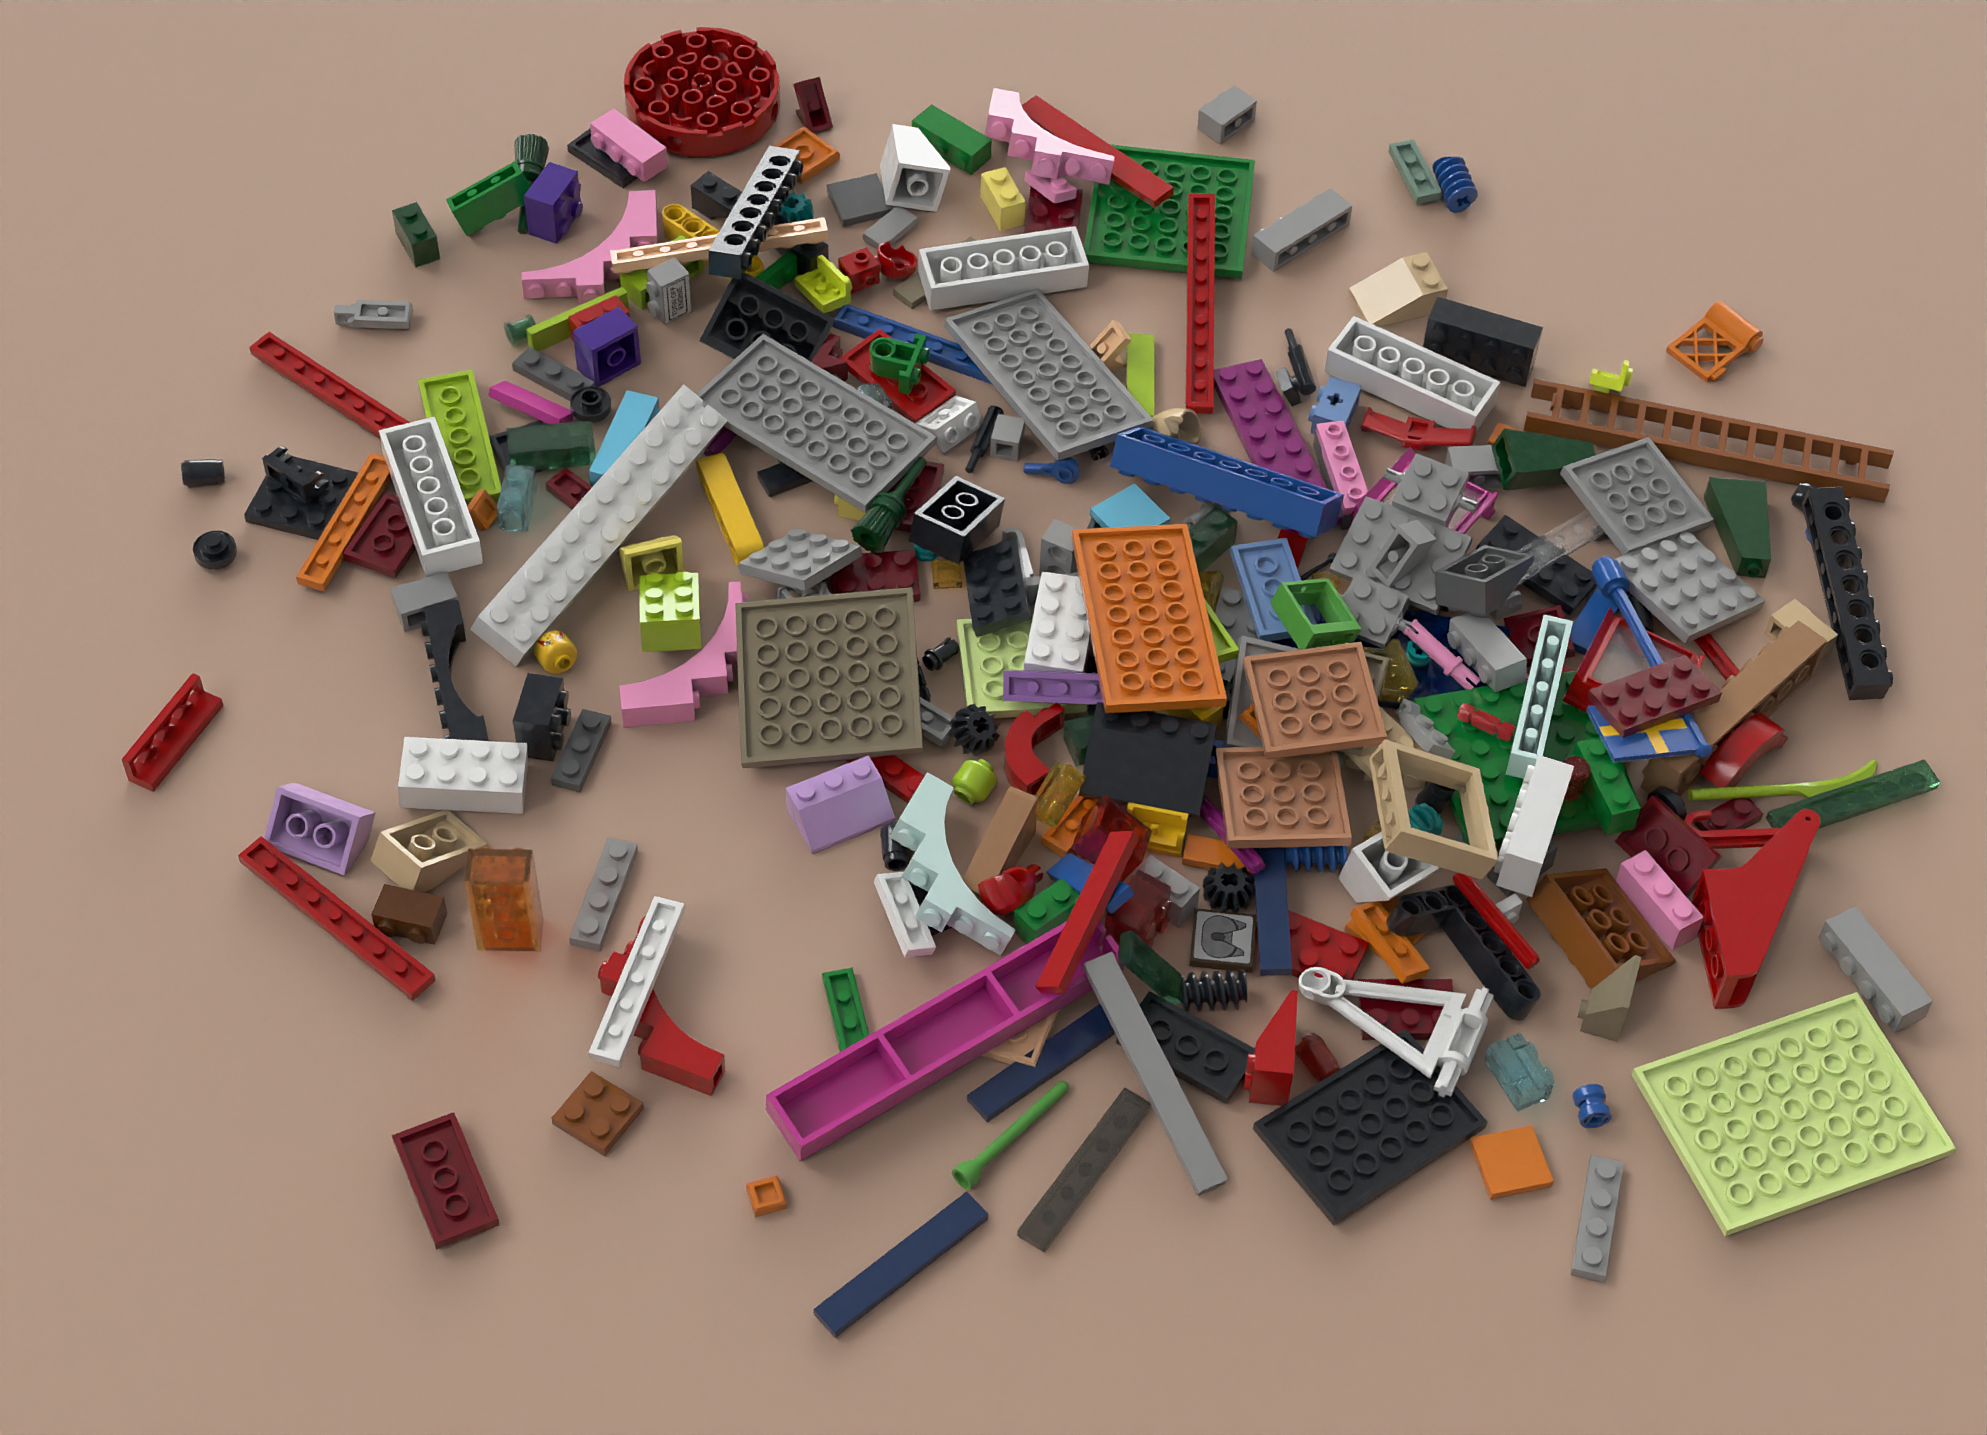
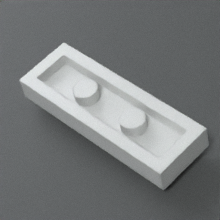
(901, 908)

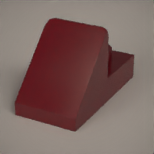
(813, 105)
(829, 357)

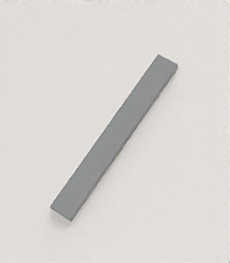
(1154, 1073)

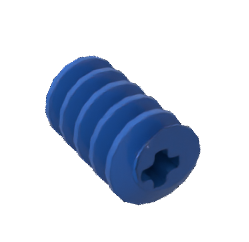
(1455, 183)
(1320, 855)

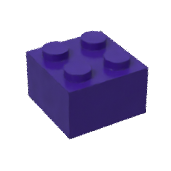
(553, 202)
(607, 347)

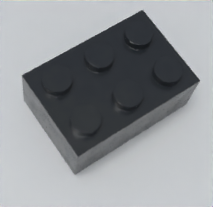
(956, 519)

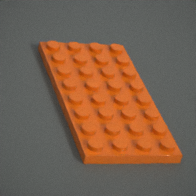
(1147, 619)

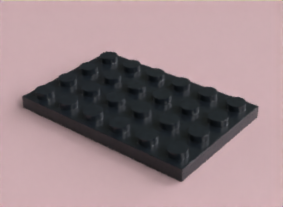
(1366, 1130)

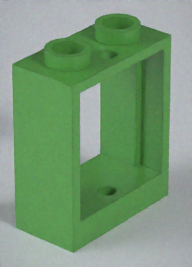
(1340, 623)

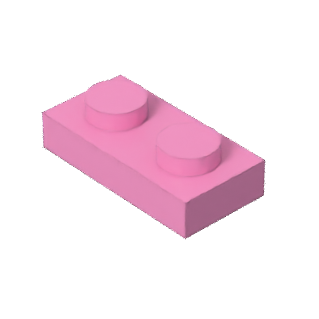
(1053, 189)

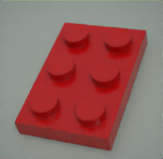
(1324, 947)

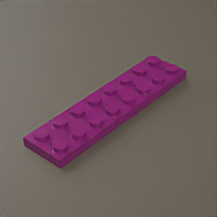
(1264, 422)

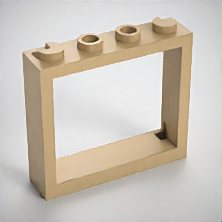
(1398, 836)

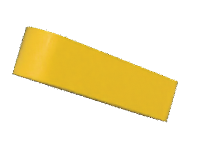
(681, 221)
(729, 506)

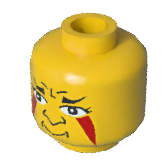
(554, 650)

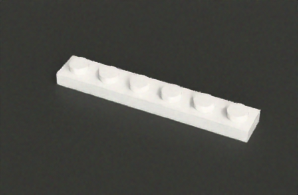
(636, 982)

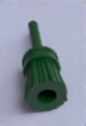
(531, 156)
(885, 513)

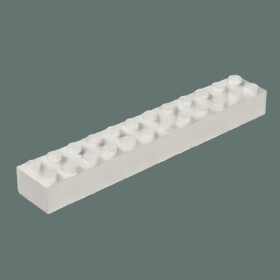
(598, 526)

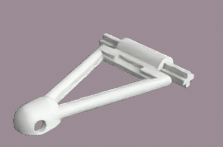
(1451, 1042)

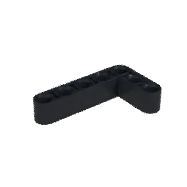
(1474, 939)

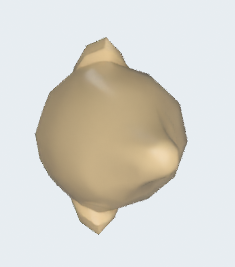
(1178, 424)

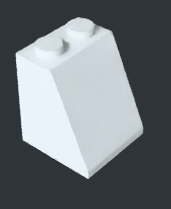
(912, 170)
(1378, 874)

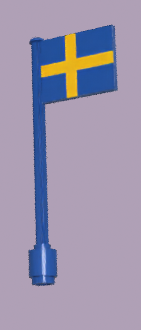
(1667, 739)

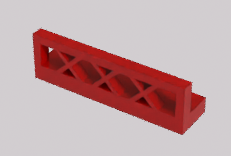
(172, 734)

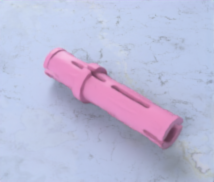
(1441, 655)

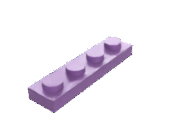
(1051, 687)

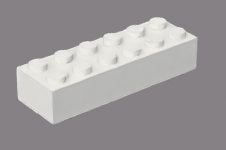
(1002, 268)
(1411, 376)
(430, 497)

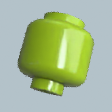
(974, 781)

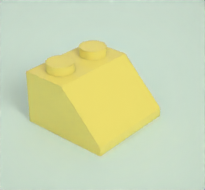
(653, 556)

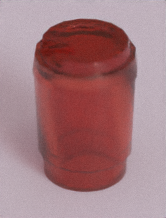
(1578, 778)
(1316, 1056)

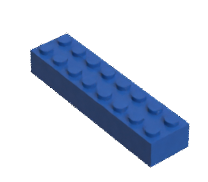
(1227, 481)

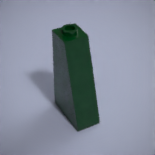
(1535, 459)
(1741, 522)

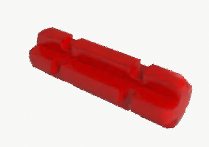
(1486, 722)

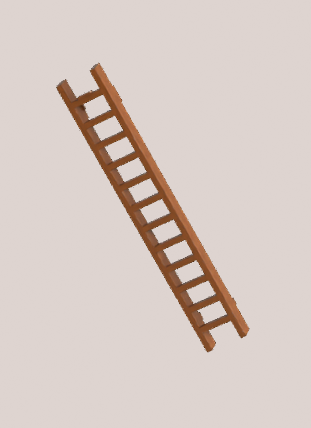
(1576, 398)

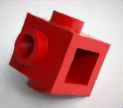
(861, 269)

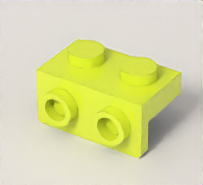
(825, 286)
(1605, 381)

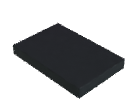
(598, 160)

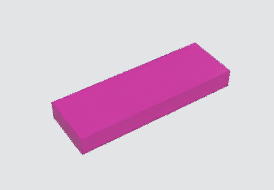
(530, 403)

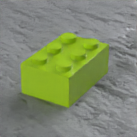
(670, 612)

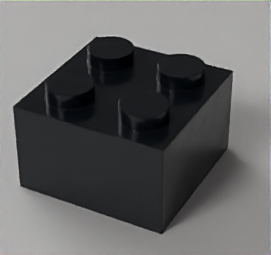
(542, 716)

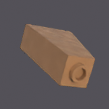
(1004, 839)

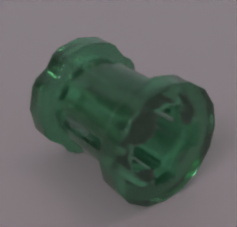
(517, 330)

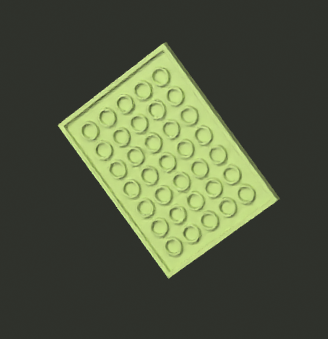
(1792, 1113)

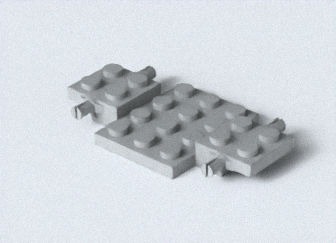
(1425, 493)

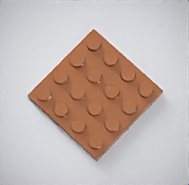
(1314, 700)
(1281, 799)

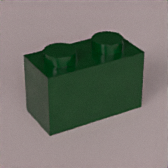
(416, 234)

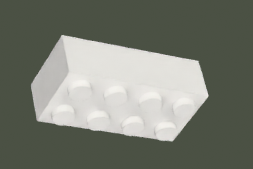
(1059, 627)
(463, 775)
(1532, 825)

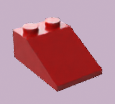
(1272, 1065)

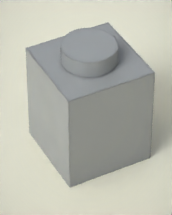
(1007, 437)

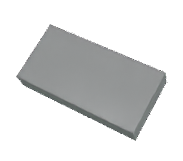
(890, 227)

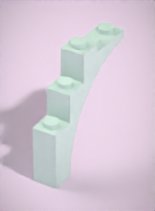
(932, 869)

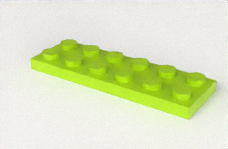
(461, 421)

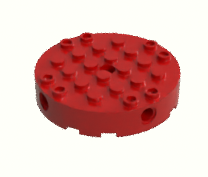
(703, 91)

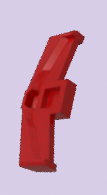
(1417, 432)

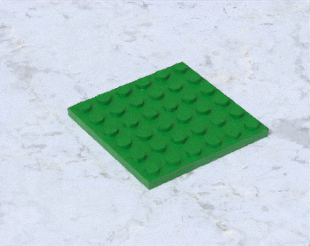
(1135, 234)
(1492, 754)

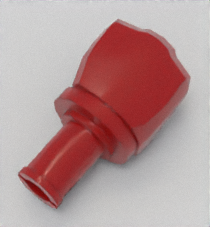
(1011, 890)

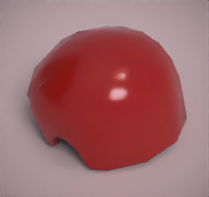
(896, 262)

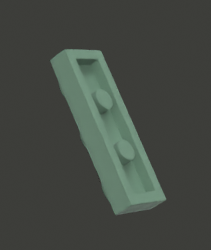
(1414, 171)

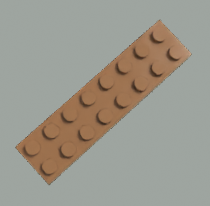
(1758, 688)

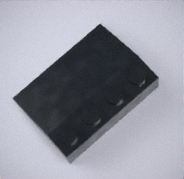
(755, 309)
(1148, 759)

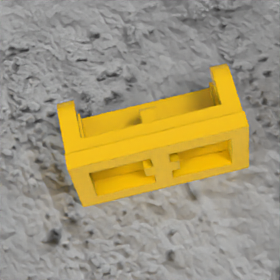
(1166, 825)

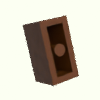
(409, 914)

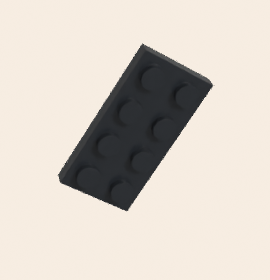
(1560, 584)
(997, 587)
(1196, 1048)

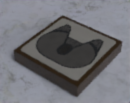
(1222, 940)

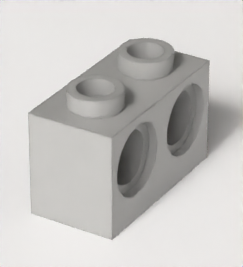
(1057, 549)

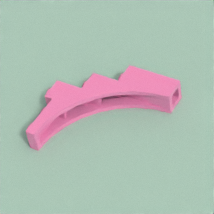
(1030, 142)
(587, 274)
(677, 693)

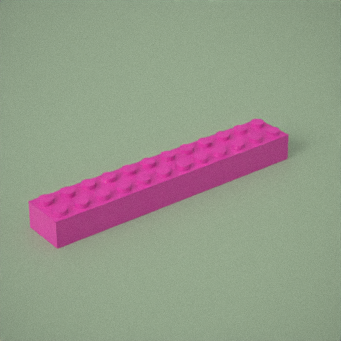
(925, 1045)

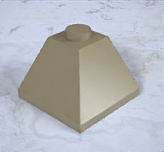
(1609, 1002)

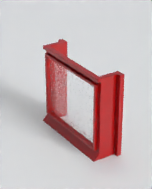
(1616, 655)

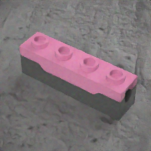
(1339, 466)

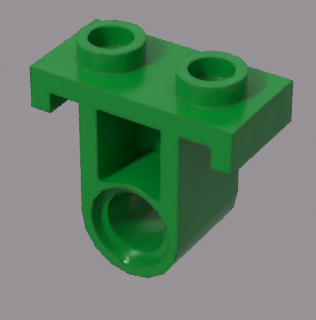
(899, 360)

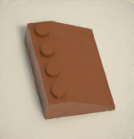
(1597, 924)

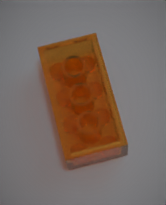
(504, 899)

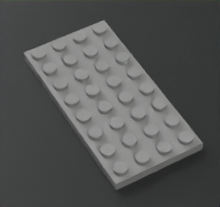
(1047, 373)
(815, 422)

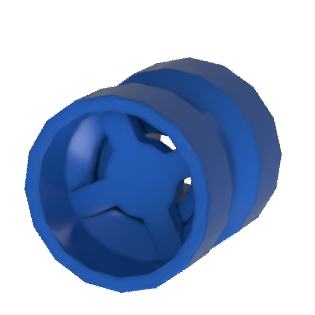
(1592, 1108)

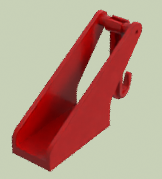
(1748, 901)

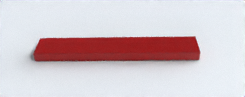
(1087, 912)

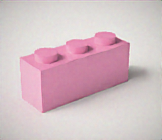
(628, 145)
(1659, 900)

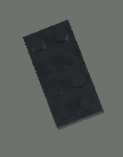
(1483, 340)

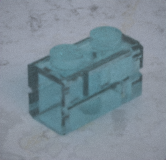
(516, 498)
(1519, 1071)

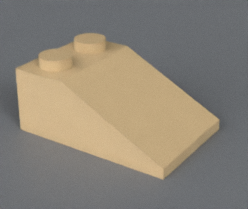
(1399, 291)
(425, 850)

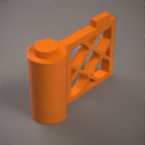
(1728, 330)

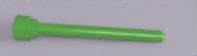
(968, 1172)

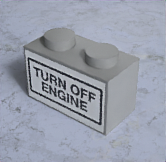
(669, 291)

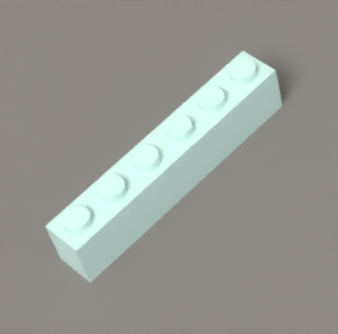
(1539, 695)

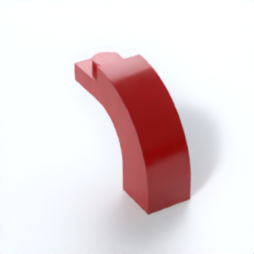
(1025, 733)
(1742, 749)

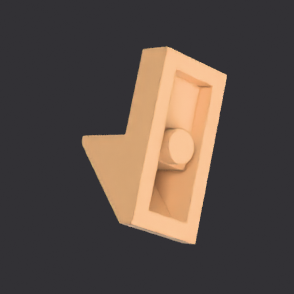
(1110, 345)

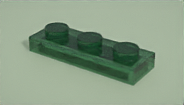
(1149, 967)

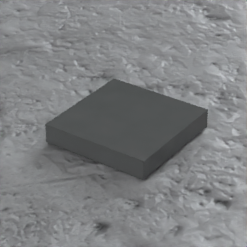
(858, 199)

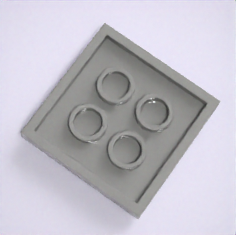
(800, 559)

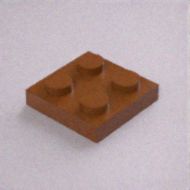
(597, 1113)

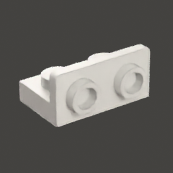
(952, 422)

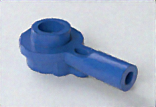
(1064, 470)

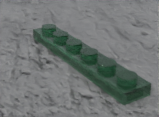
(1861, 795)

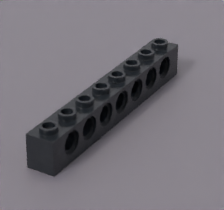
(754, 212)
(1833, 548)

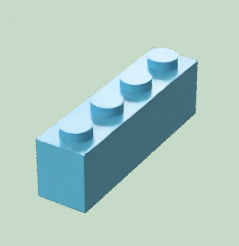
(629, 421)

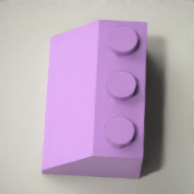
(839, 804)
(318, 827)

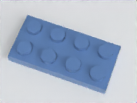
(1260, 572)

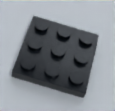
(282, 511)

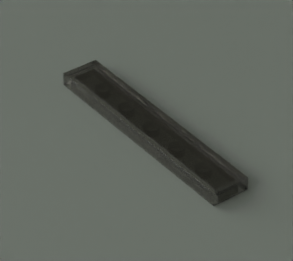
(1084, 1170)

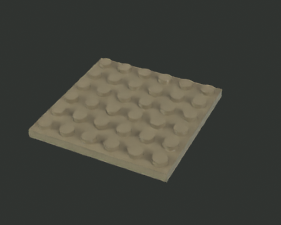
(828, 678)

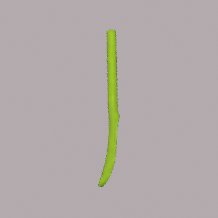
(1799, 789)

